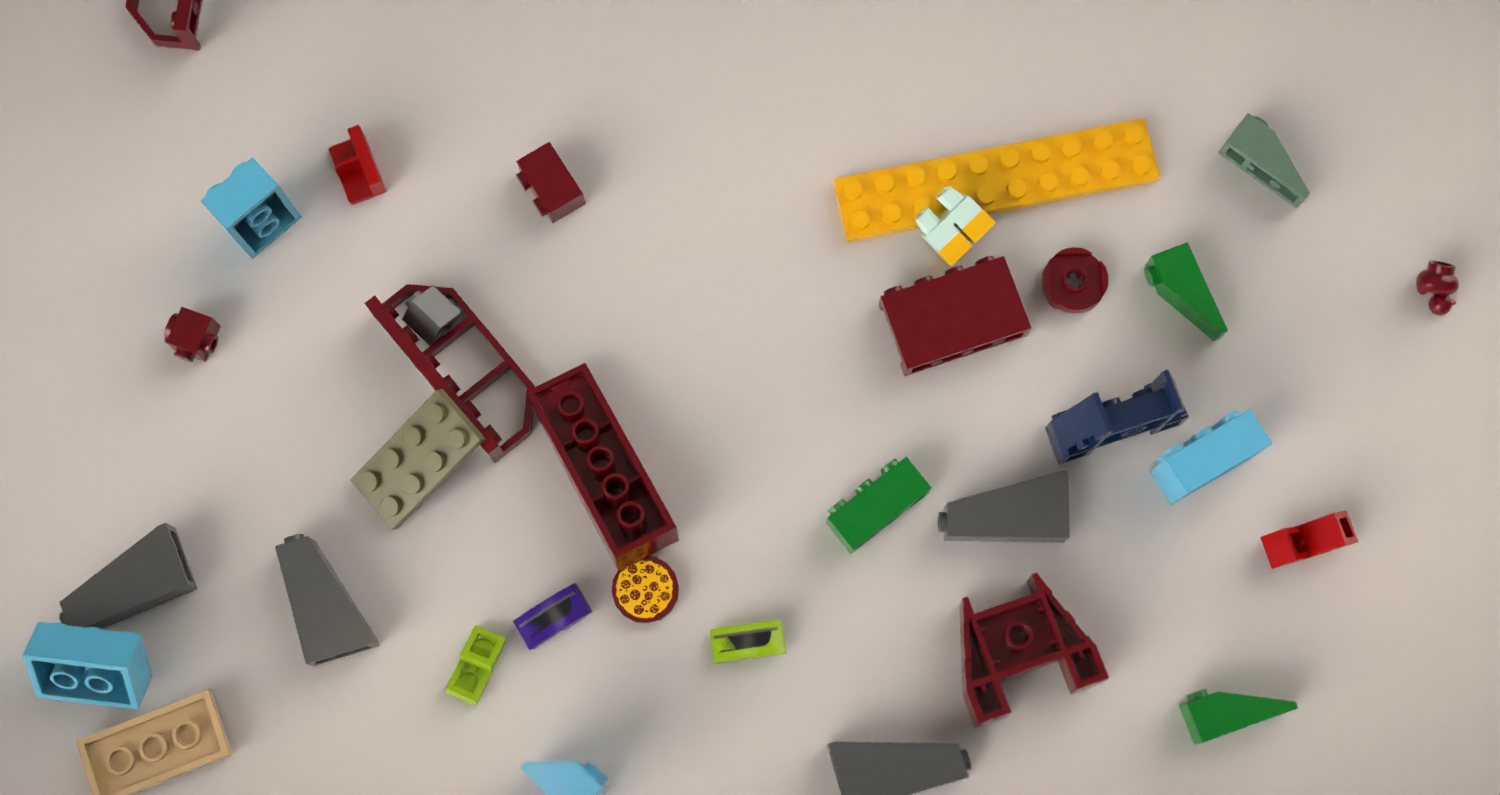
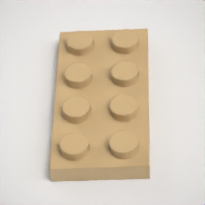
(155, 746)

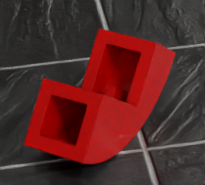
(1309, 539)

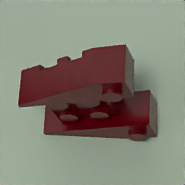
(1018, 640)

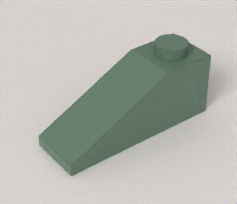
(1263, 157)

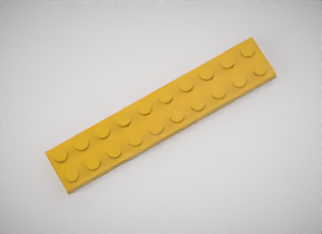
(999, 178)

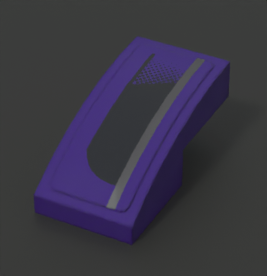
(552, 616)

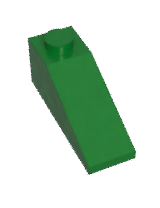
(1183, 286)
(1222, 713)

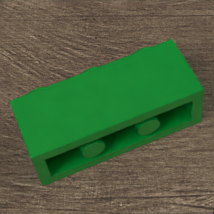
(877, 503)

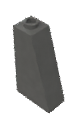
(1014, 513)
(132, 583)
(321, 606)
(896, 766)

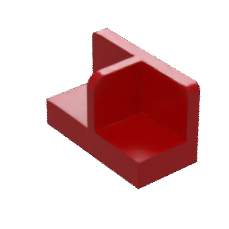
(357, 167)

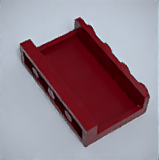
(954, 314)

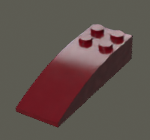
(603, 467)

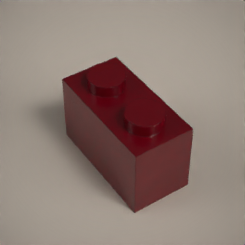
(550, 183)

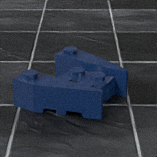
(1097, 424)

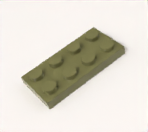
(417, 459)

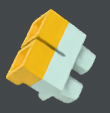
(942, 234)

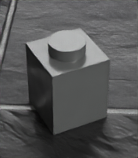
(430, 314)

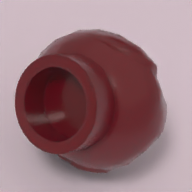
(1441, 281)

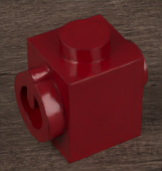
(191, 335)

